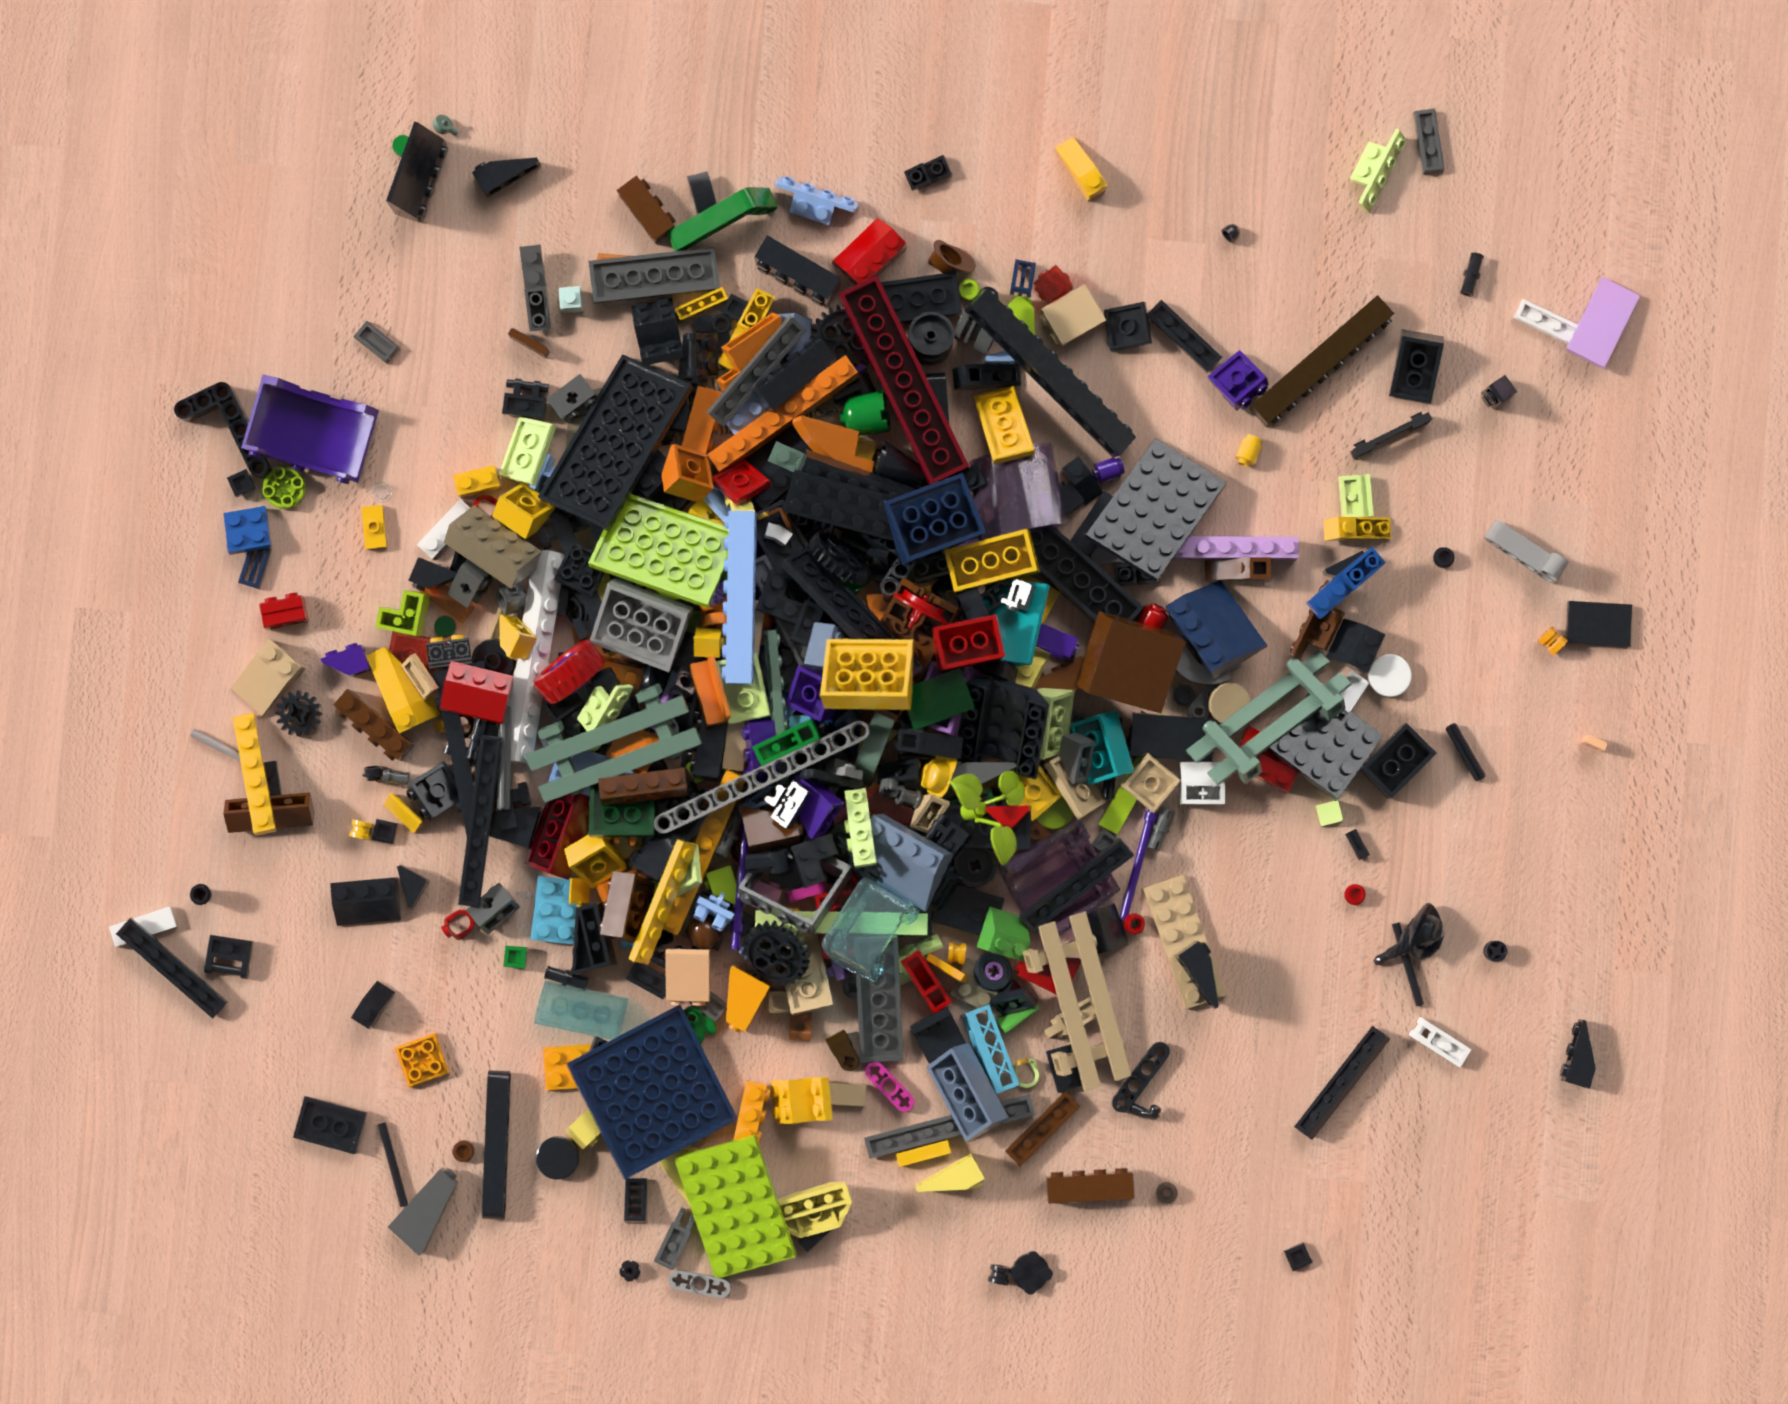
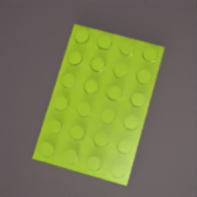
(664, 550)
(735, 1206)

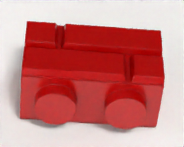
(283, 611)

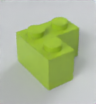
(409, 618)

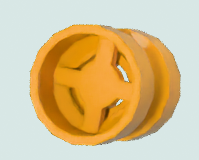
(1548, 637)

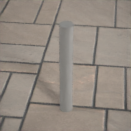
(215, 744)

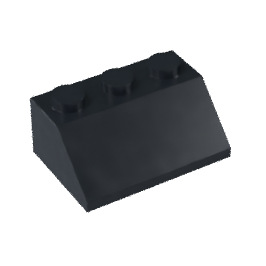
(366, 901)

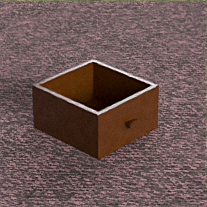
(1130, 662)

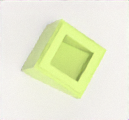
(1329, 813)

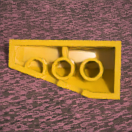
(399, 693)

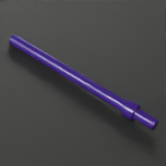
(1149, 818)
(737, 926)

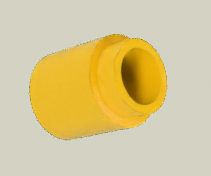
(1249, 451)

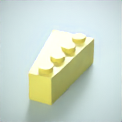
(584, 1131)

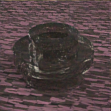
(1173, 1192)

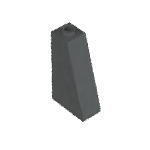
(421, 1216)

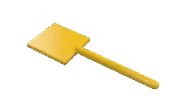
(579, 892)

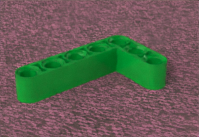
(719, 216)

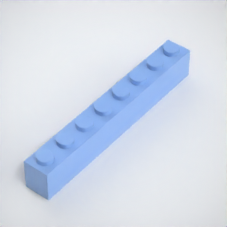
(740, 597)

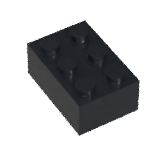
(1397, 760)

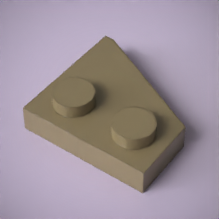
(971, 991)

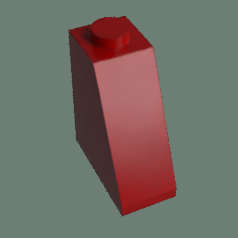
(1044, 978)

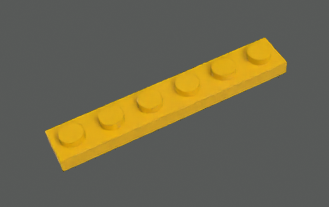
(254, 774)
(662, 902)

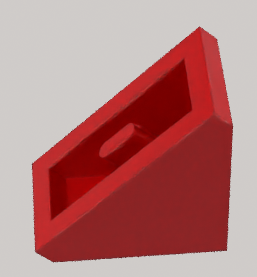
(1008, 815)

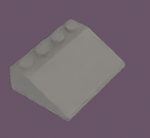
(640, 624)

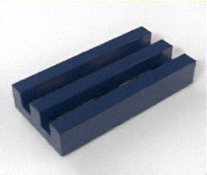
(1021, 290)
(257, 584)

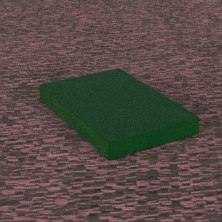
(939, 699)

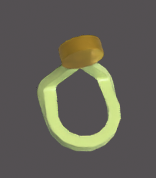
(1034, 1066)

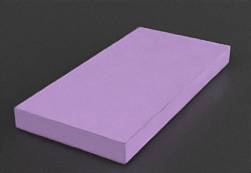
(1602, 323)

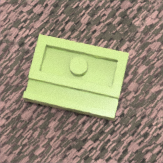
(1356, 496)

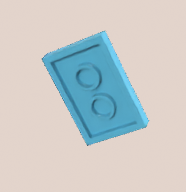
(552, 913)

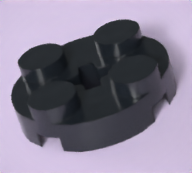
(489, 648)

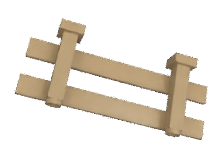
(1083, 1054)

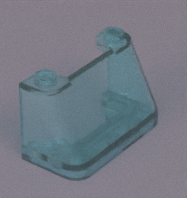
(867, 928)

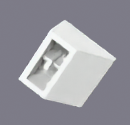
(1198, 787)

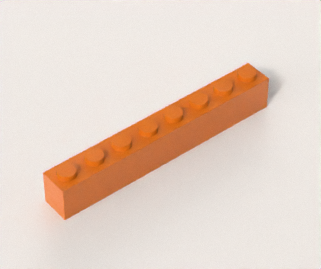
(777, 421)

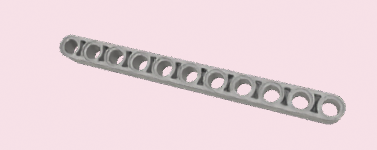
(754, 785)

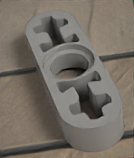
(714, 1292)

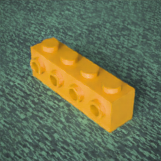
(751, 1109)

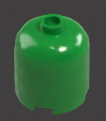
(866, 414)

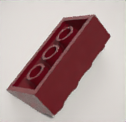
(560, 826)

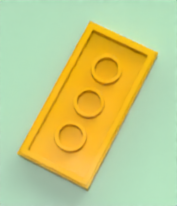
(1004, 425)

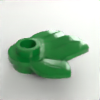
(702, 1023)

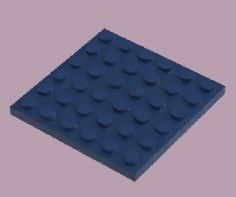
(651, 1091)

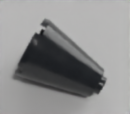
(897, 465)

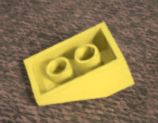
(957, 1176)

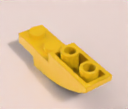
(756, 310)

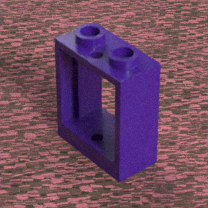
(1057, 643)

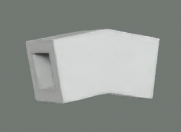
(777, 534)

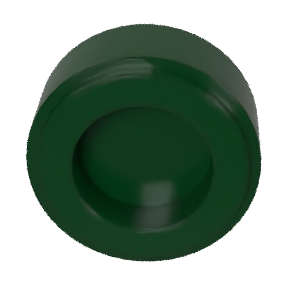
(445, 626)

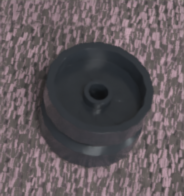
(931, 337)

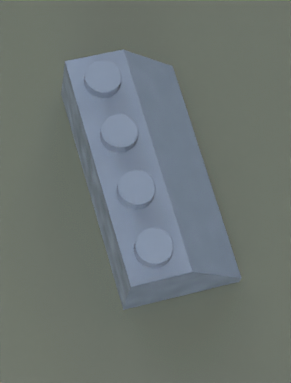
(967, 1091)

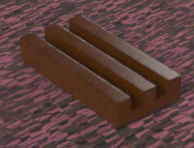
(528, 342)

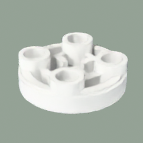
(1389, 675)

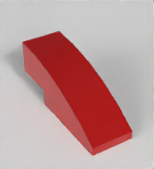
(926, 981)

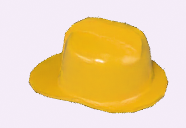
(937, 775)

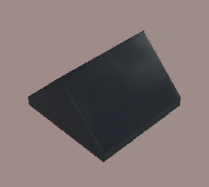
(1107, 928)

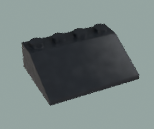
(416, 173)
(779, 477)

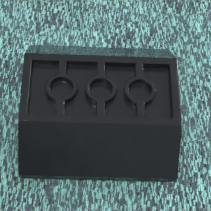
(1005, 724)

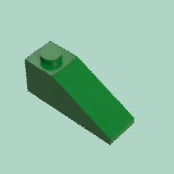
(787, 741)

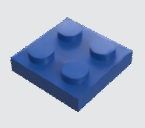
(247, 530)

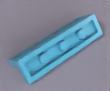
(981, 1048)

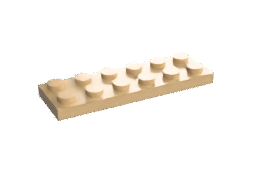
(1178, 927)

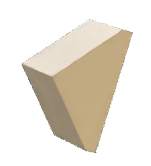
(927, 812)

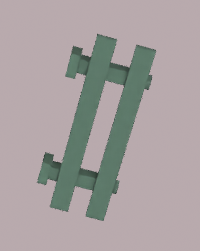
(562, 750)
(1244, 758)

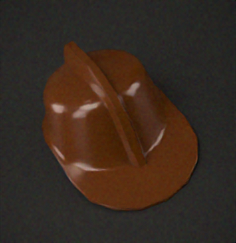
(950, 258)

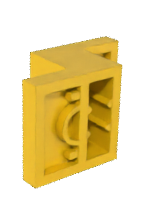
(801, 1100)

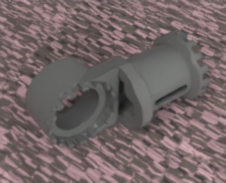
(892, 789)

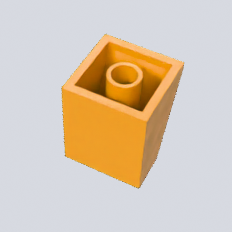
(744, 998)

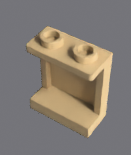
(1072, 316)

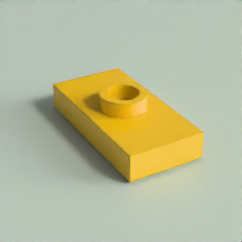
(374, 527)

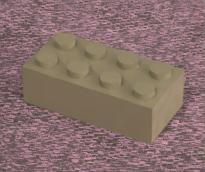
(492, 546)

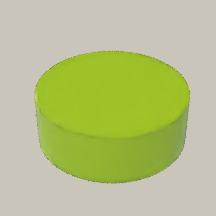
(968, 289)

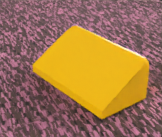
(403, 812)

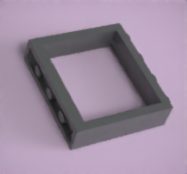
(830, 865)

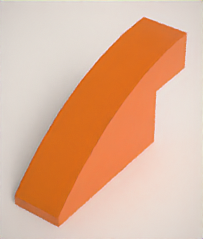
(746, 345)
(831, 441)

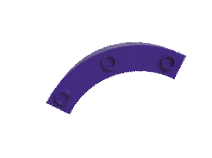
(309, 430)

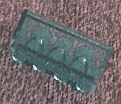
(581, 1010)

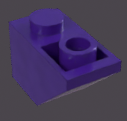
(350, 661)

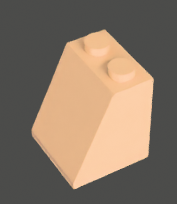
(688, 976)

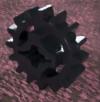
(290, 716)

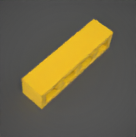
(701, 304)
(923, 1153)

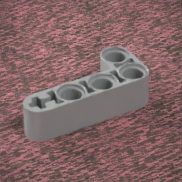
(1526, 552)

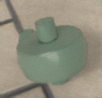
(443, 125)

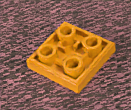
(422, 1060)

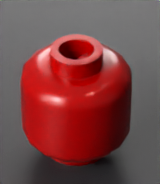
(1153, 615)

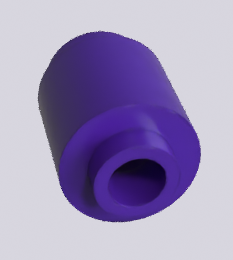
(1108, 470)

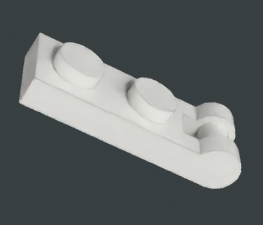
(1440, 1042)

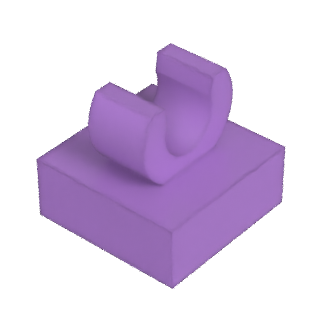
(839, 972)

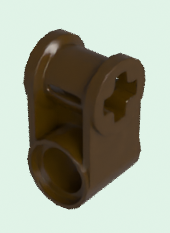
(841, 1047)

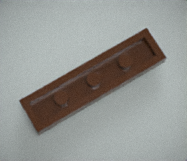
(1042, 1128)

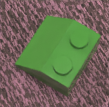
(1004, 934)

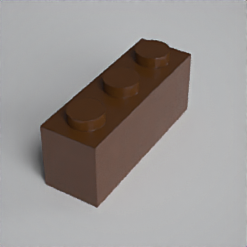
(646, 208)

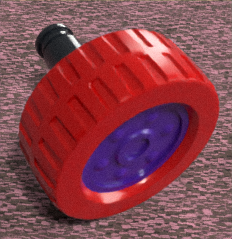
(570, 673)

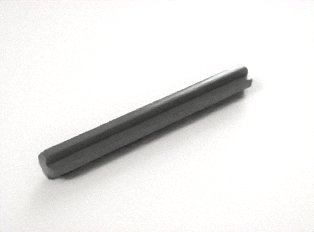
(504, 770)

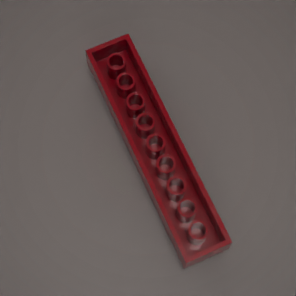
(903, 380)

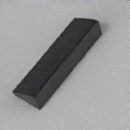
(1079, 539)

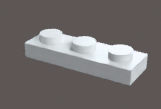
(433, 541)

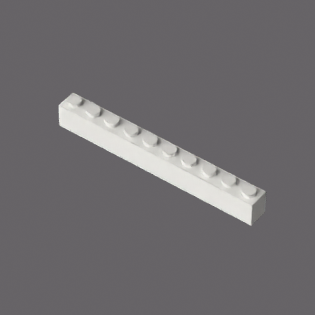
(540, 620)

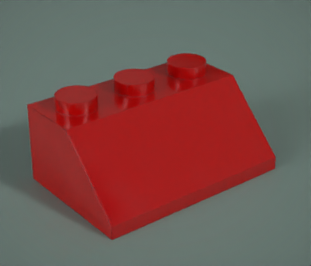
(870, 252)
(967, 643)
(476, 692)
(1273, 769)

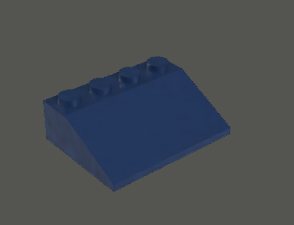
(933, 519)
(1215, 628)

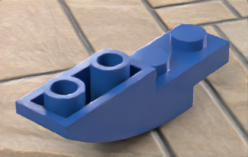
(1345, 582)

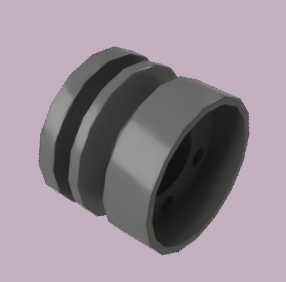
(972, 329)

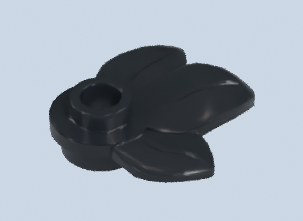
(708, 324)

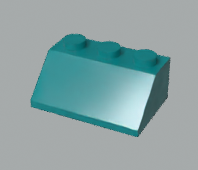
(1110, 751)

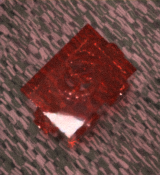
(1052, 284)

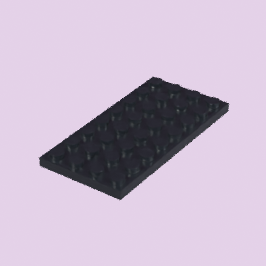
(615, 442)

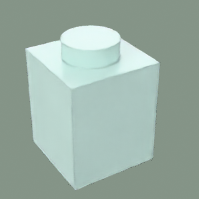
(571, 299)

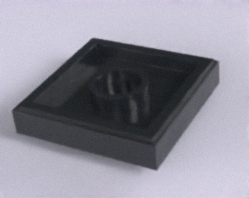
(1128, 326)

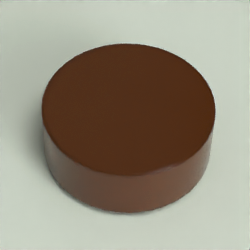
(463, 1151)

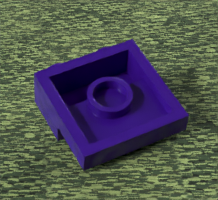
(1239, 381)

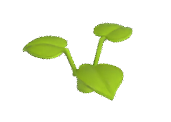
(969, 790)

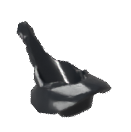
(1420, 938)

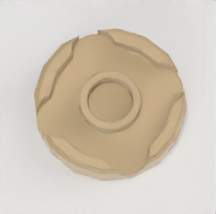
(1227, 700)

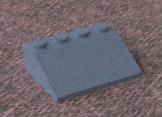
(908, 861)

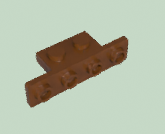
(1317, 631)

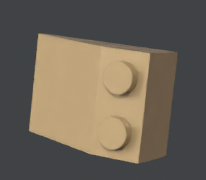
(267, 677)

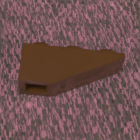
(1238, 569)

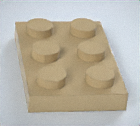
(1079, 796)

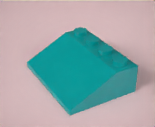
(1019, 629)

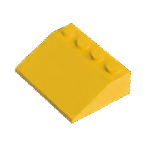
(867, 674)

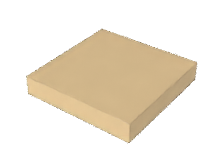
(1150, 783)

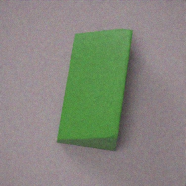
(1010, 1021)

